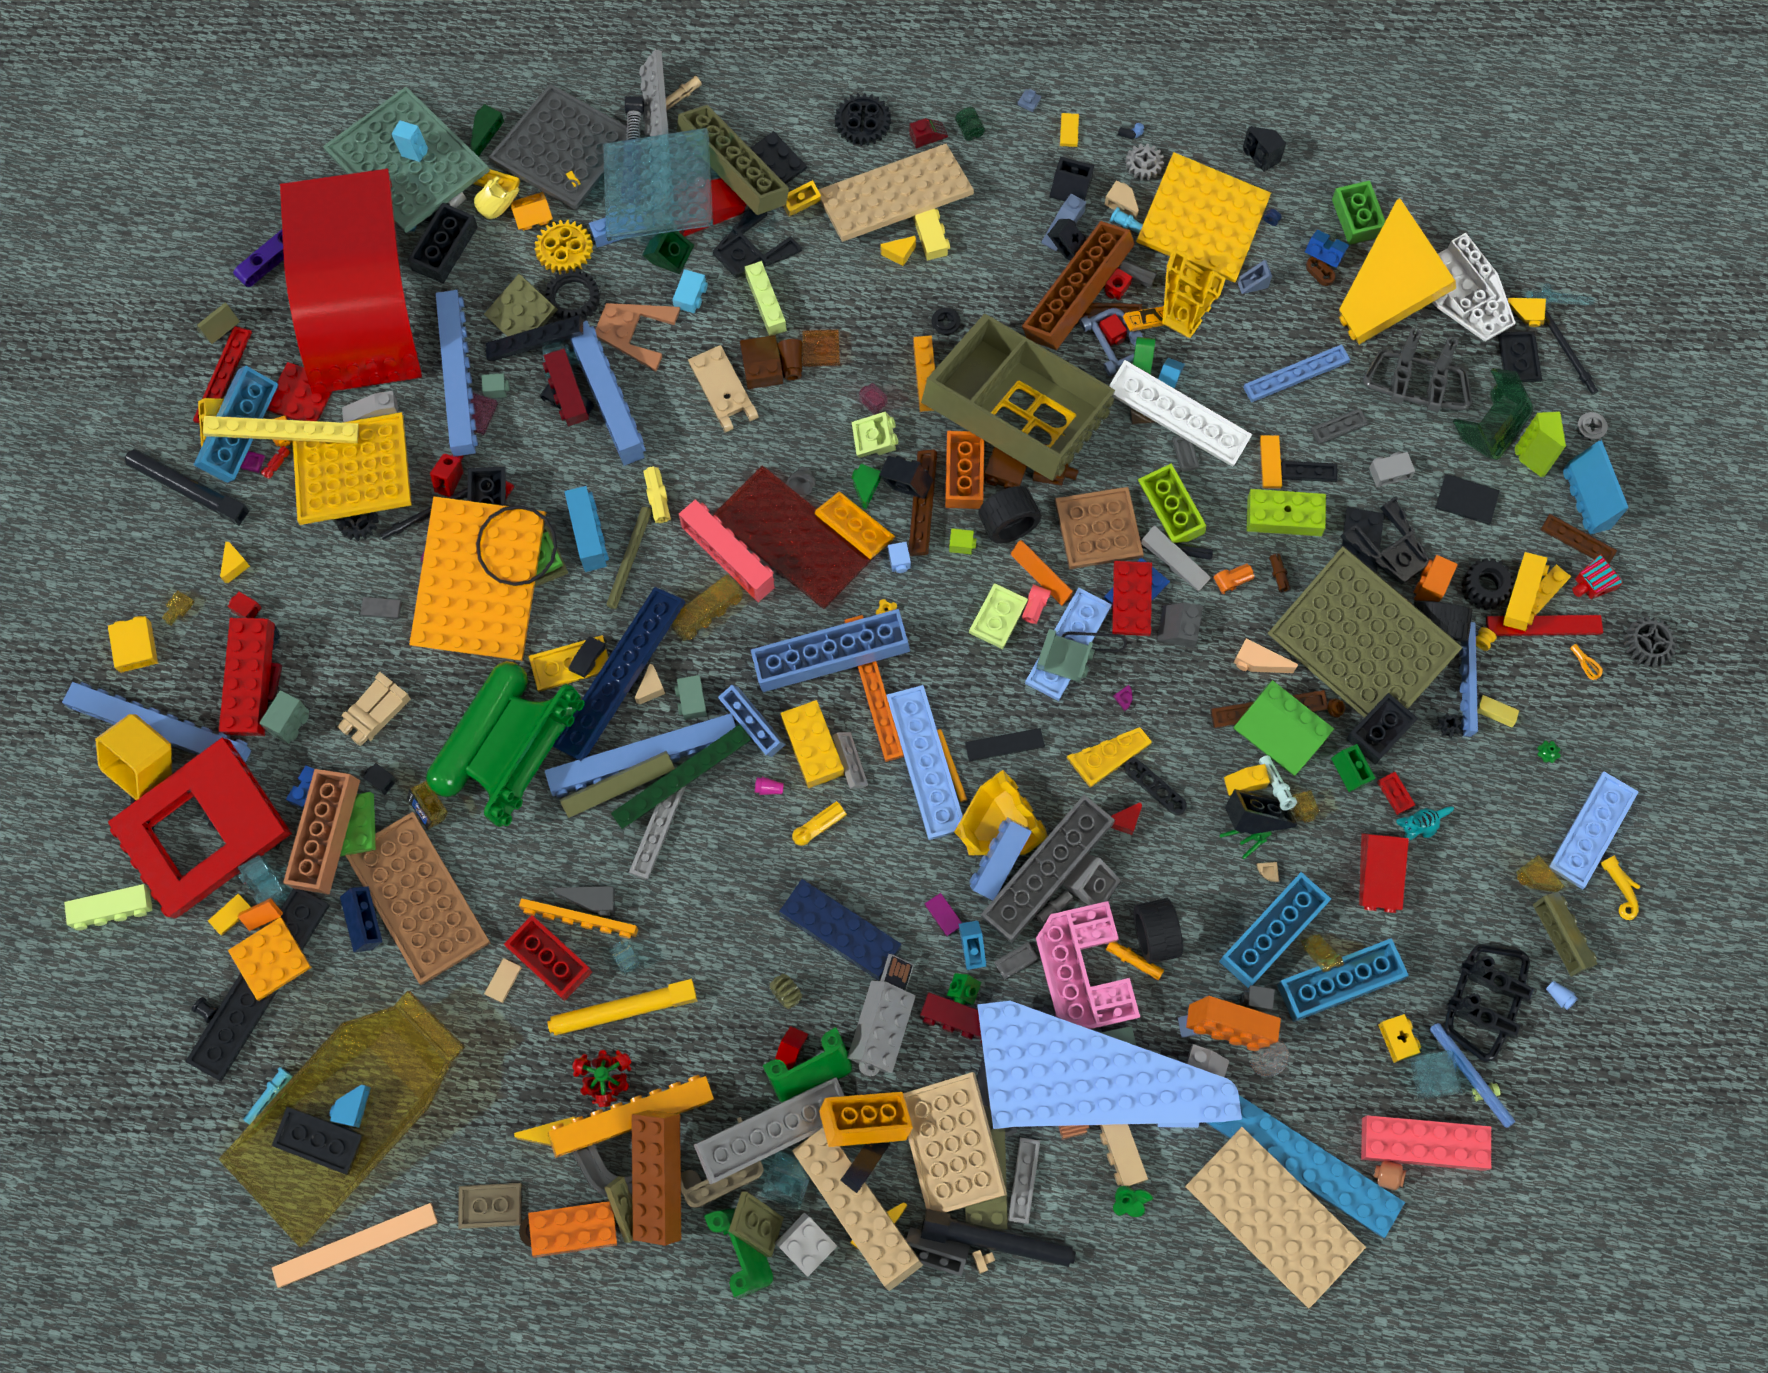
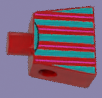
(1596, 579)

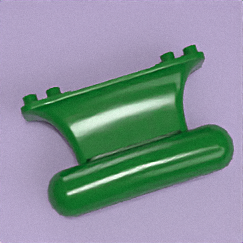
(502, 741)

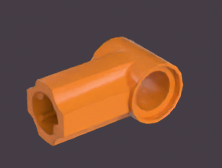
(1229, 580)

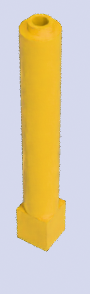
(673, 995)

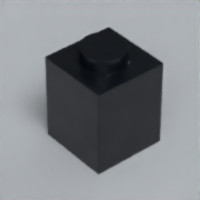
(379, 778)

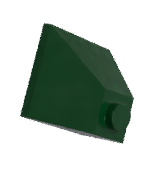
(668, 251)

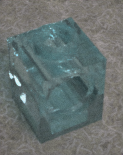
(625, 957)

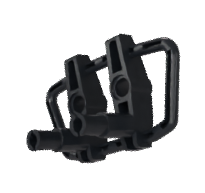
(1469, 1008)

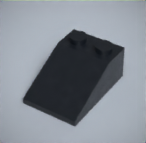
(1382, 728)
(1257, 813)

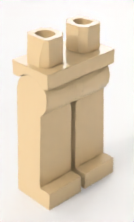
(373, 709)

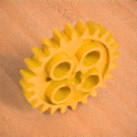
(563, 247)

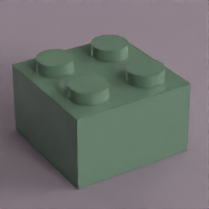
(285, 717)

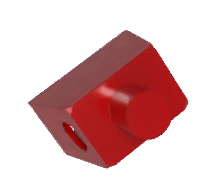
(448, 470)

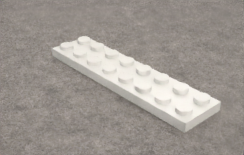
(1179, 413)

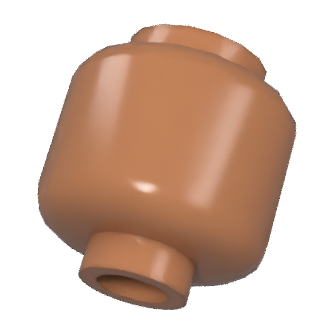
(1390, 1175)

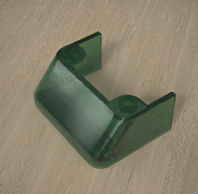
(1504, 419)

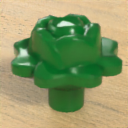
(1548, 751)

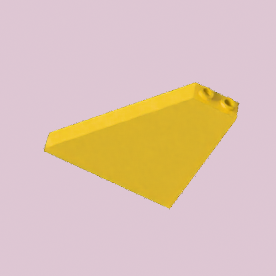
(1395, 279)

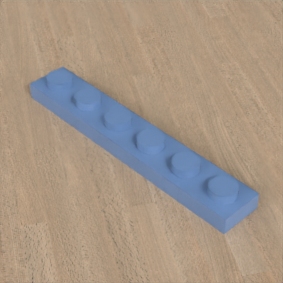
(1296, 373)
(1469, 684)

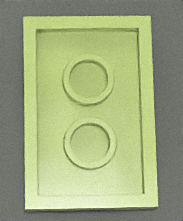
(998, 616)

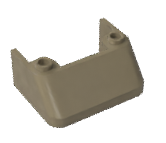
(701, 1193)

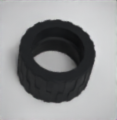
(1009, 514)
(1450, 617)
(1158, 930)

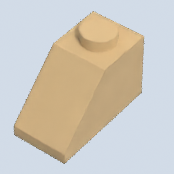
(1123, 197)

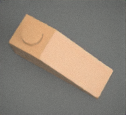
(1260, 659)

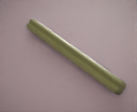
(629, 557)

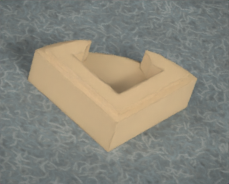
(1269, 871)

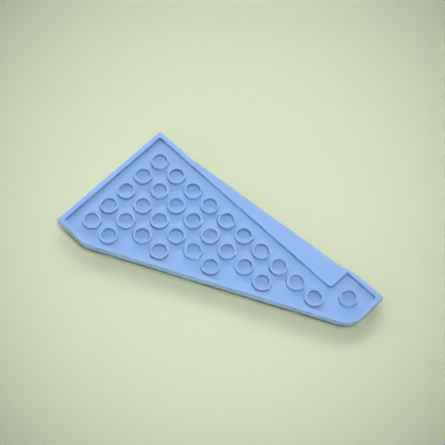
(1071, 1075)

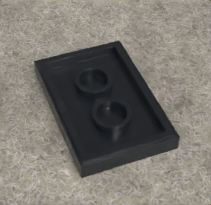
(1520, 354)
(1467, 499)

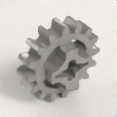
(1152, 165)

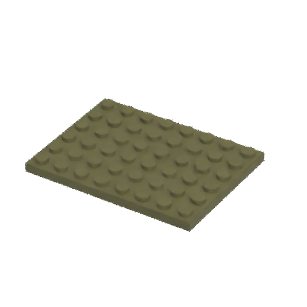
(1363, 636)

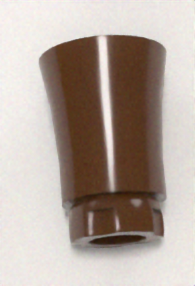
(791, 358)

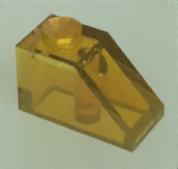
(1539, 876)

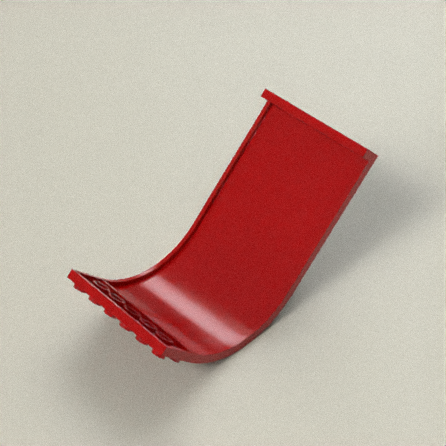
(346, 281)

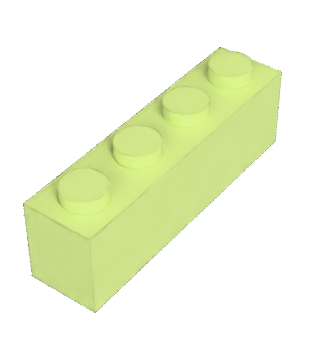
(765, 298)
(108, 906)

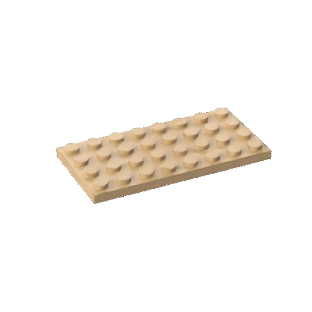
(894, 192)
(1275, 1217)

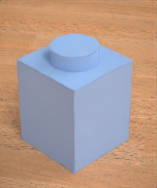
(899, 557)

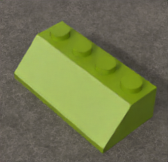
(1541, 442)
(1173, 504)

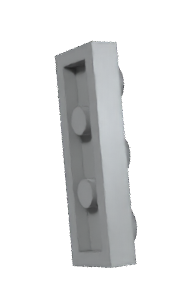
(850, 760)

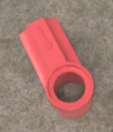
(1036, 602)

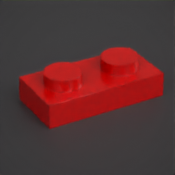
(1396, 793)

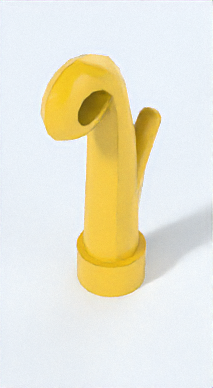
(1624, 884)

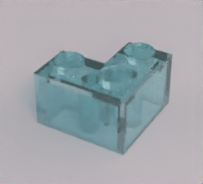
(261, 877)

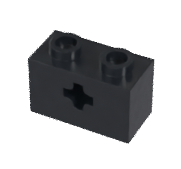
(1067, 237)

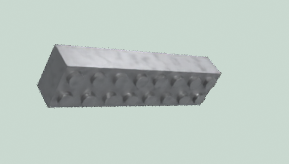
(1047, 868)

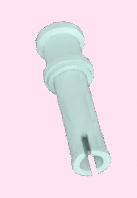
(1280, 789)

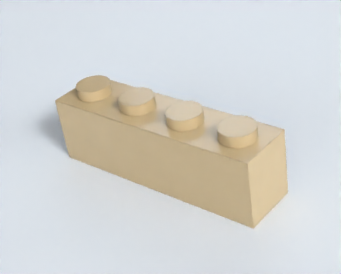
(1123, 1154)

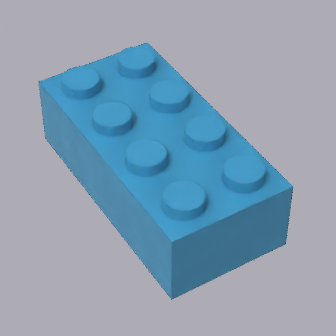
(587, 528)

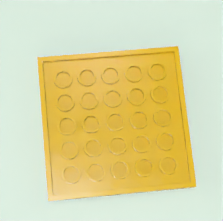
(1204, 216)
(353, 477)

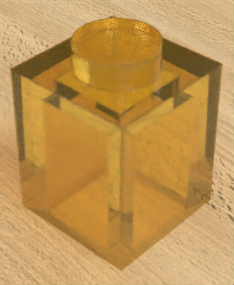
(1306, 806)

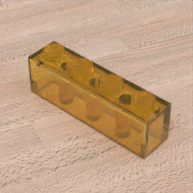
(706, 607)

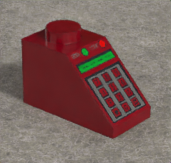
(926, 132)

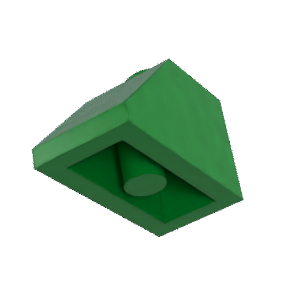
(865, 483)

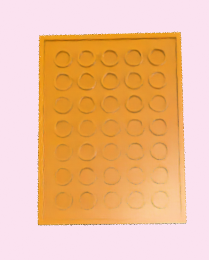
(456, 599)

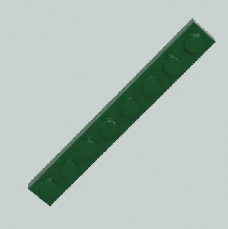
(681, 776)

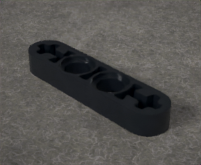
(1153, 788)

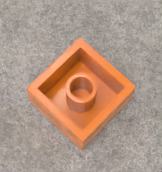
(1434, 579)

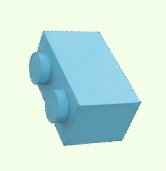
(409, 141)
(689, 291)

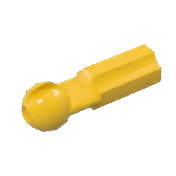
(819, 823)

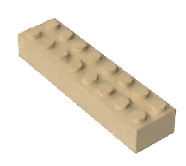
(858, 1212)

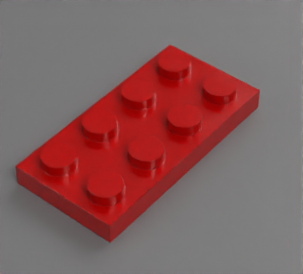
(1132, 598)

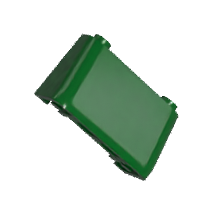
(812, 1072)
(755, 1267)

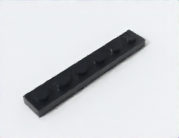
(534, 338)

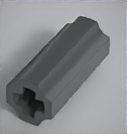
(1139, 274)

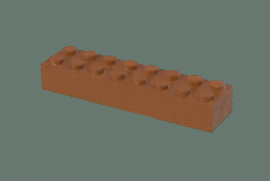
(1078, 285)

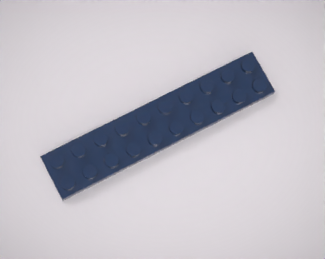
(619, 673)

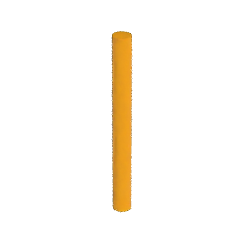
(952, 769)

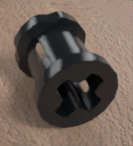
(204, 1009)

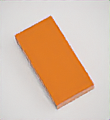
(260, 914)

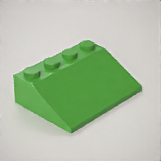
(1283, 728)

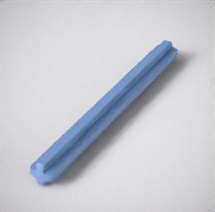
(1473, 1076)

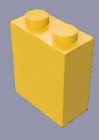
(132, 644)

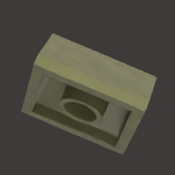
(217, 323)

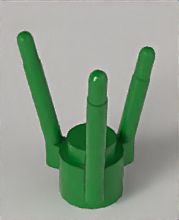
(1260, 837)

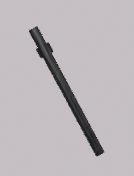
(1585, 377)
(398, 527)

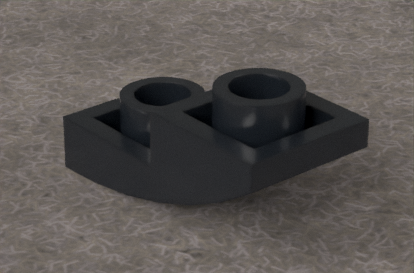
(585, 657)

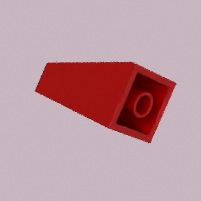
(725, 204)
(1382, 872)

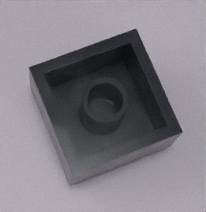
(906, 476)

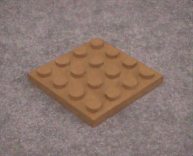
(1098, 528)

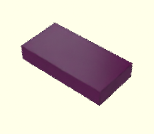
(943, 914)

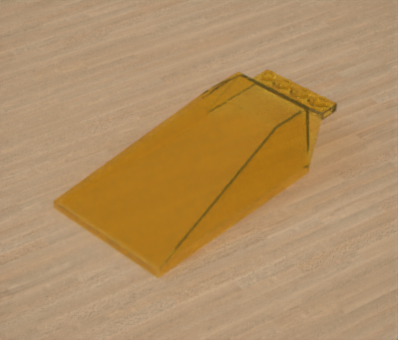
(393, 1051)

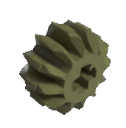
(785, 991)

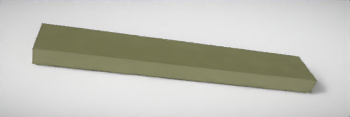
(617, 784)

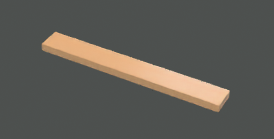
(354, 1245)

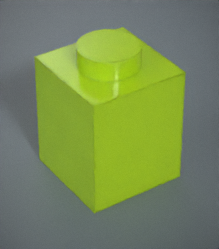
(962, 541)

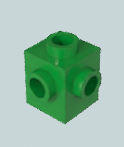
(964, 989)

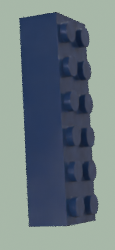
(839, 929)

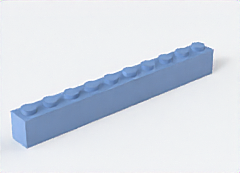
(456, 374)
(113, 709)
(677, 743)

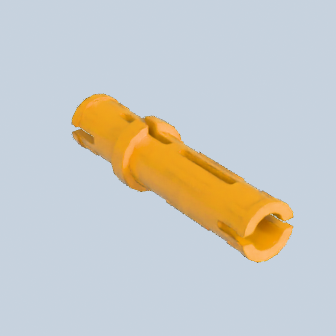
(1134, 959)

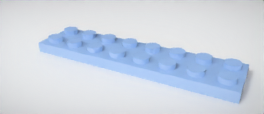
(925, 761)

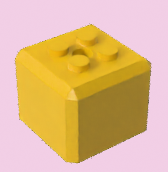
(134, 755)

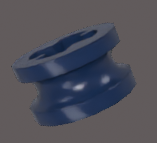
(1272, 217)

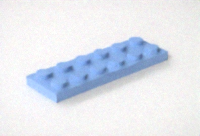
(1083, 614)
(1593, 830)

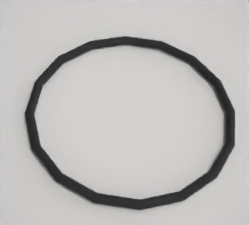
(486, 523)

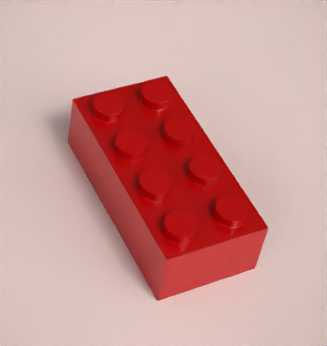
(548, 958)

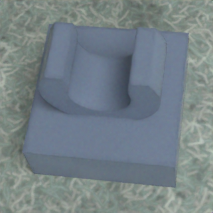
(1029, 100)

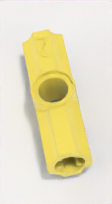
(657, 495)

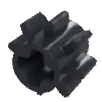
(1446, 730)

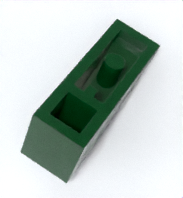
(485, 126)

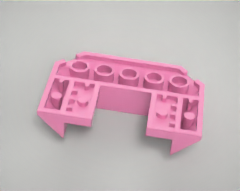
(1065, 971)

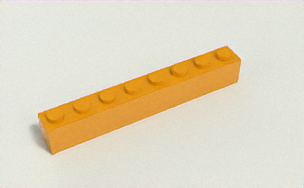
(618, 1120)

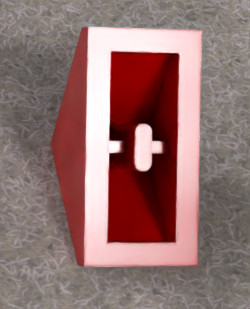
(1126, 819)
(791, 1047)

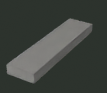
(1024, 1180)

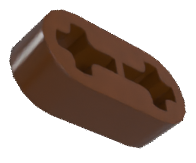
(1319, 271)

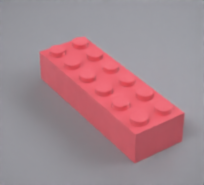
(727, 550)
(1426, 1143)

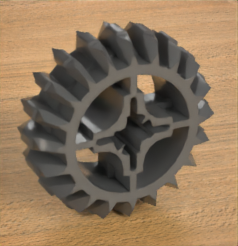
(1637, 641)

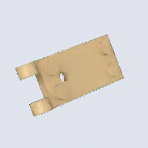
(718, 379)

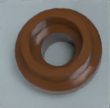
(1336, 707)

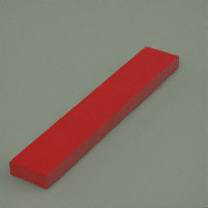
(226, 365)
(1550, 625)

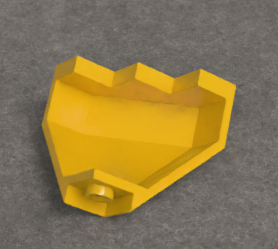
(989, 807)

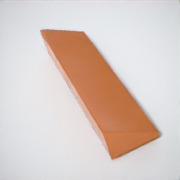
(1041, 573)

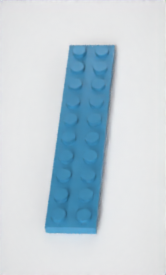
(1318, 1169)

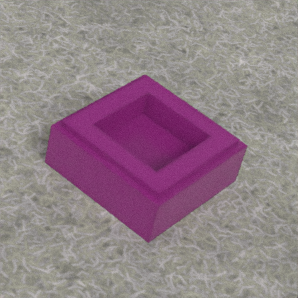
(253, 462)

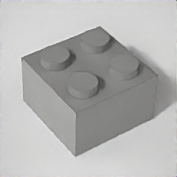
(806, 1244)

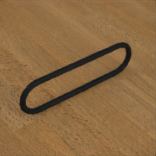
(1100, 634)

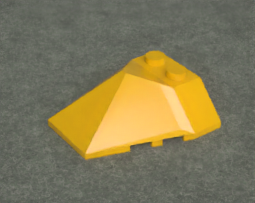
(1188, 293)

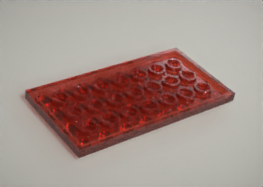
(791, 537)

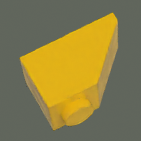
(1529, 310)
(1247, 779)

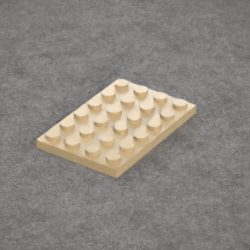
(953, 1145)

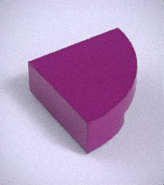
(1124, 697)

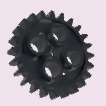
(846, 118)

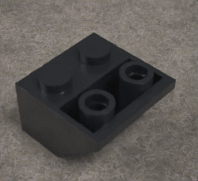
(1264, 147)
(1071, 178)

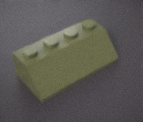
(1565, 934)

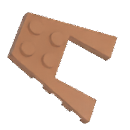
(619, 323)

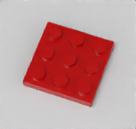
(294, 396)

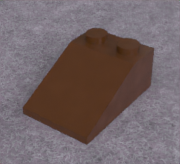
(761, 362)

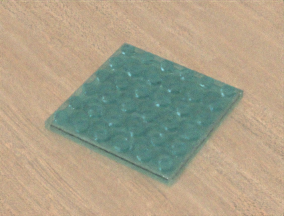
(657, 184)

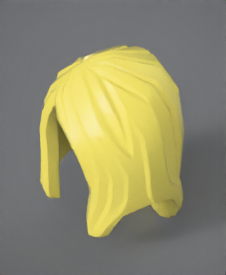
(493, 199)

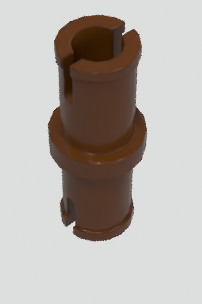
(1279, 573)

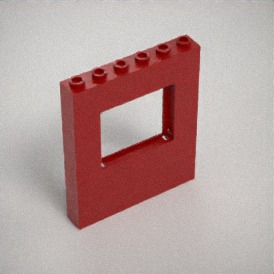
(233, 805)

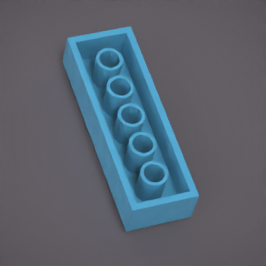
(246, 398)
(1275, 930)
(1361, 974)

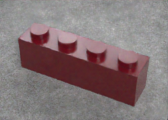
(565, 386)
(951, 1016)

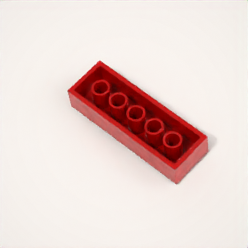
(246, 676)

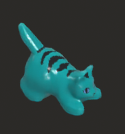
(1423, 822)

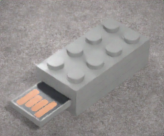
(883, 1019)

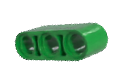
(1144, 353)

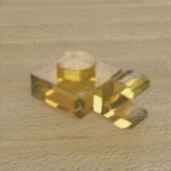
(177, 605)

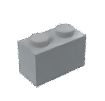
(1391, 469)

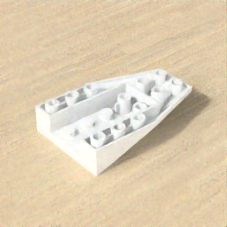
(1479, 295)

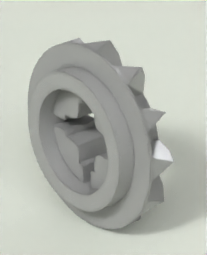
(1597, 420)

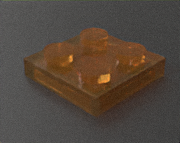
(821, 348)

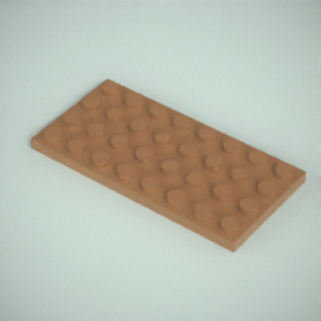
(418, 899)

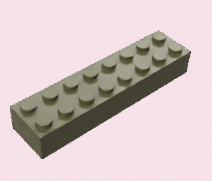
(737, 162)

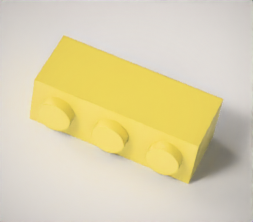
(931, 234)

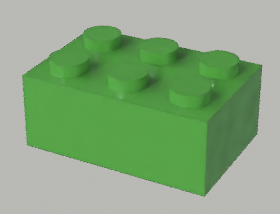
(1358, 212)

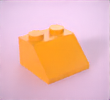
(531, 211)

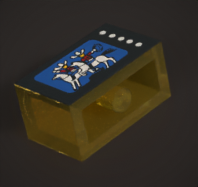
(427, 805)

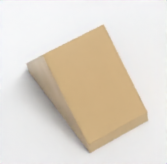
(650, 686)

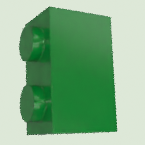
(1353, 768)

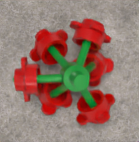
(603, 1063)

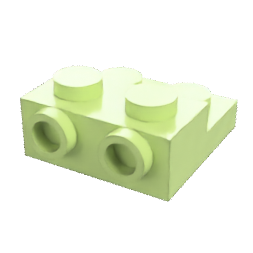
(874, 435)

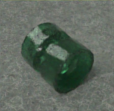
(969, 123)

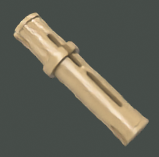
(683, 91)

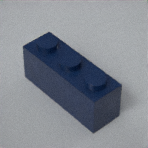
(361, 919)

